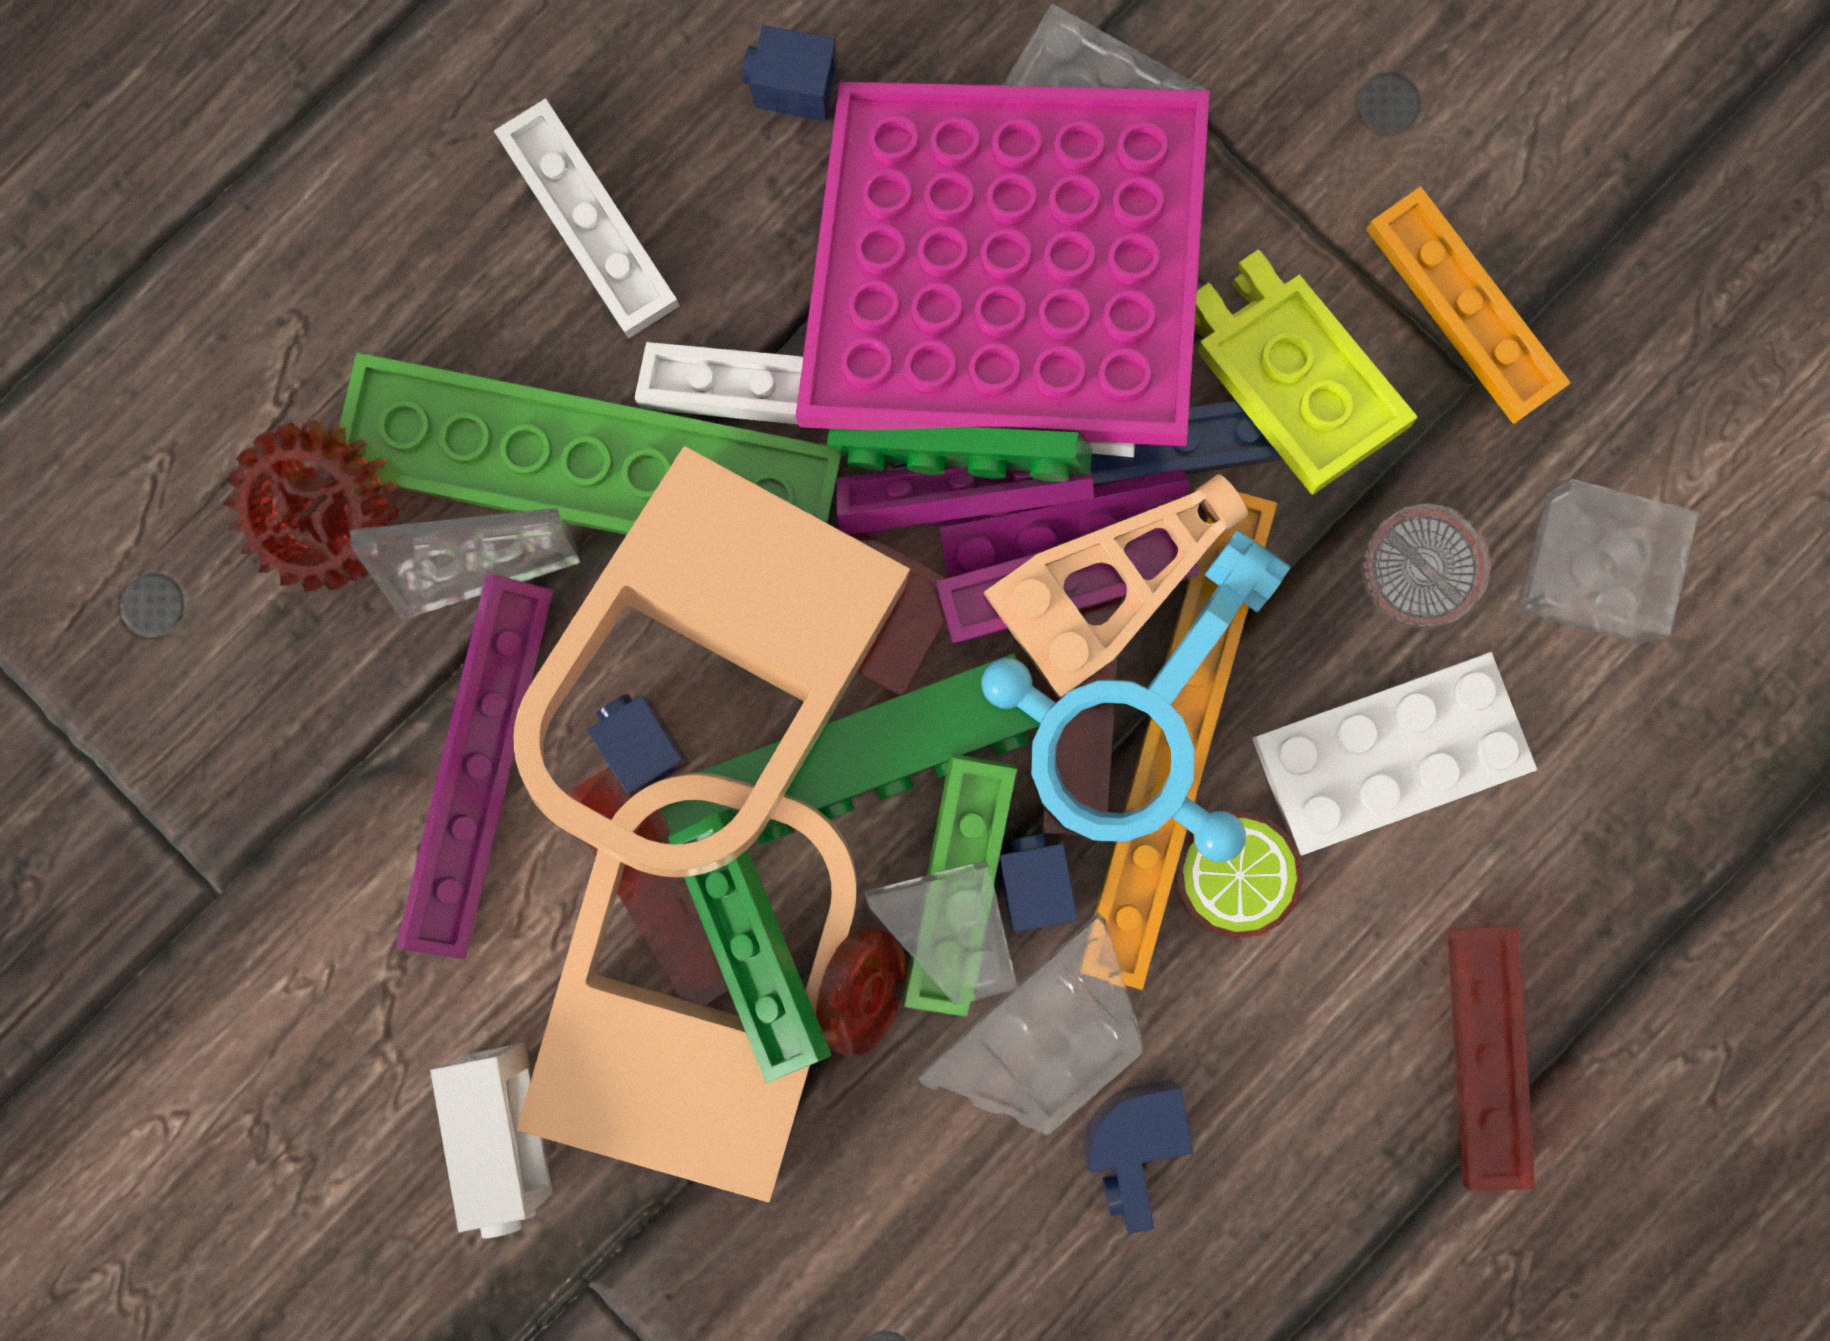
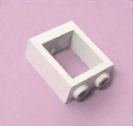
(492, 1168)

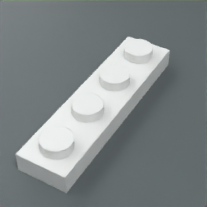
(587, 218)

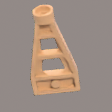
(1051, 626)

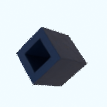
(791, 72)
(636, 743)
(1036, 884)

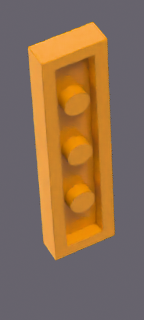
(1467, 305)

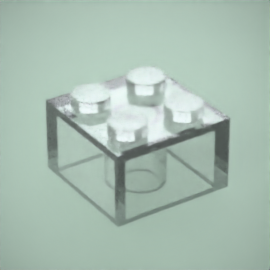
(1609, 562)

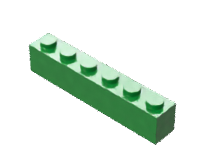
(878, 750)

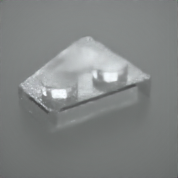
(951, 930)

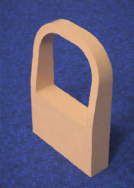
(752, 587)
(659, 1073)

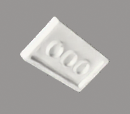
(1394, 754)

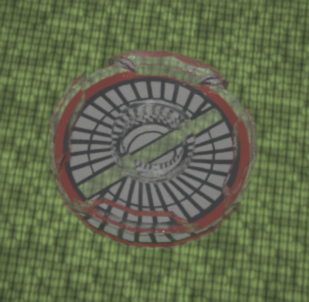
(1426, 566)

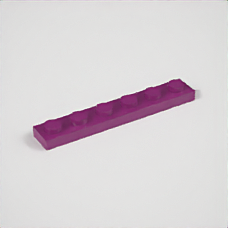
(474, 768)

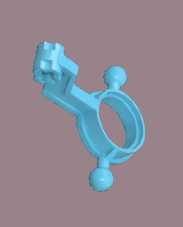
(1244, 575)

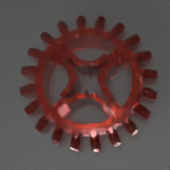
(277, 470)

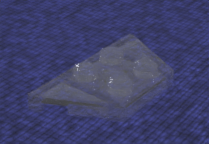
(1049, 1039)

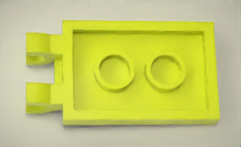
(1298, 374)

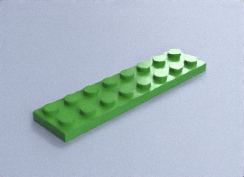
(553, 449)

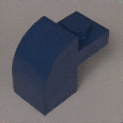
(1130, 1130)

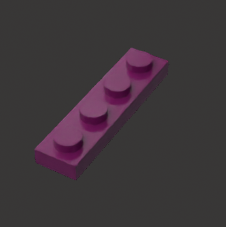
(909, 498)
(992, 540)
(972, 616)

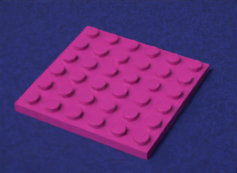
(1008, 261)

